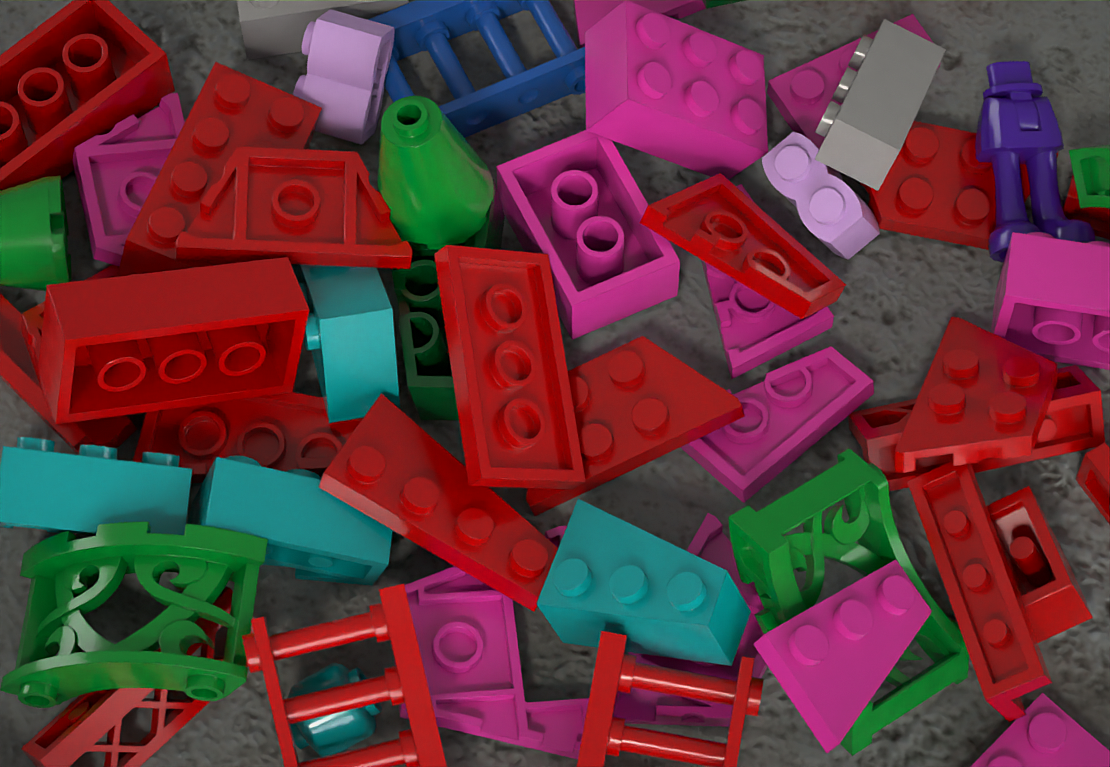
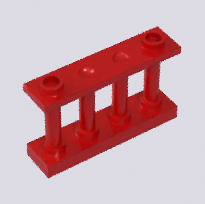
(620, 672)
(400, 684)

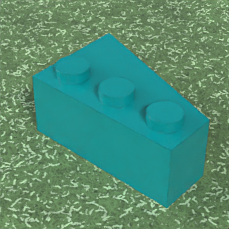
(349, 337)
(90, 489)
(299, 519)
(640, 587)

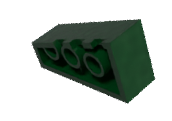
(423, 322)

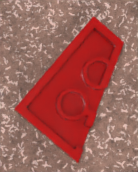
(744, 243)

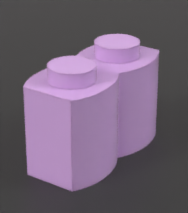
(346, 73)
(821, 196)

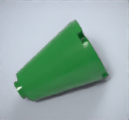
(431, 175)
(34, 235)

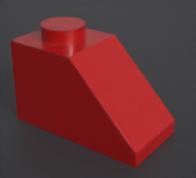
(1038, 565)

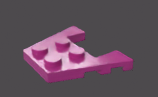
(475, 665)

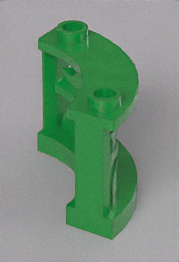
(770, 558)
(60, 598)

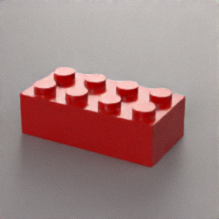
(73, 83)
(226, 114)
(171, 339)

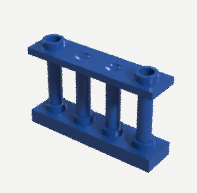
(431, 23)

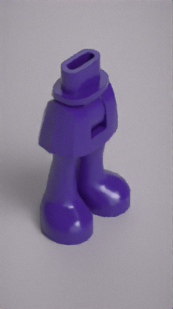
(1019, 130)

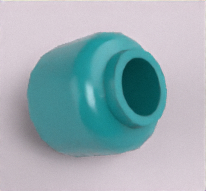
(339, 730)

